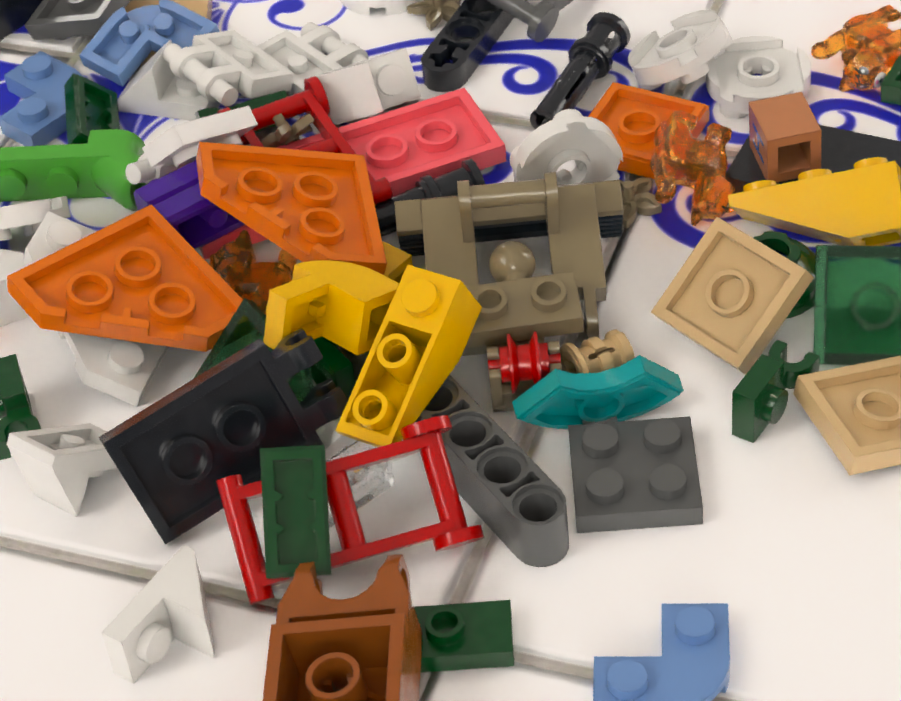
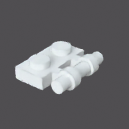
(312, 53)
(227, 63)
(180, 143)

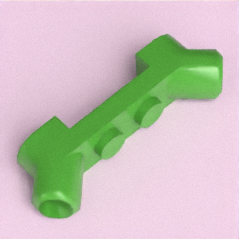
(72, 169)

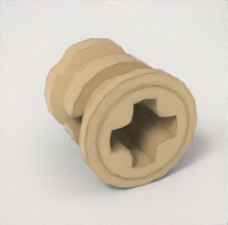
(597, 354)

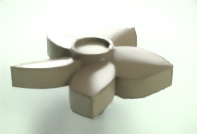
(434, 10)
(285, 133)
(638, 199)

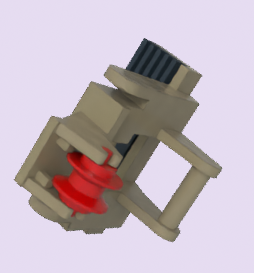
(569, 215)

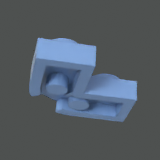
(132, 35)
(42, 111)
(691, 663)

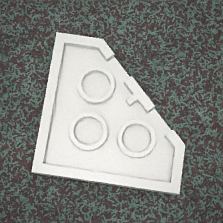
(102, 363)

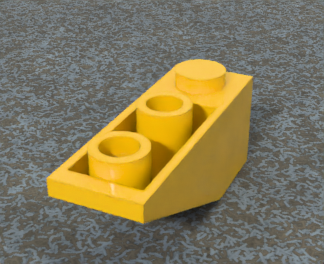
(838, 207)
(410, 356)

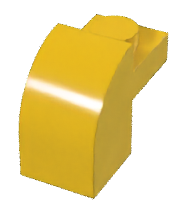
(330, 302)

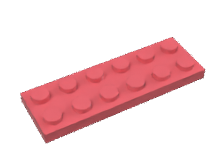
(409, 144)

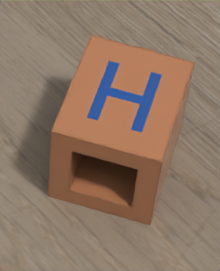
(784, 136)

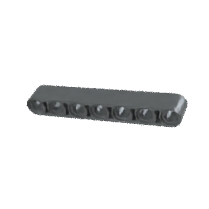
(497, 477)

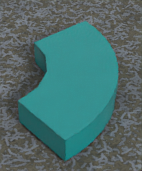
(595, 397)

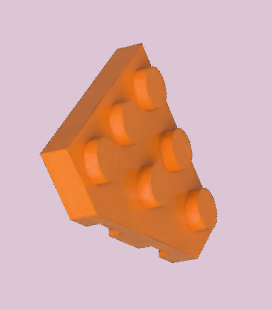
(297, 199)
(129, 285)

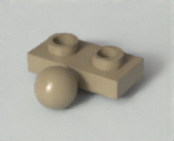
(522, 302)

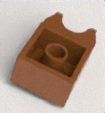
(345, 646)

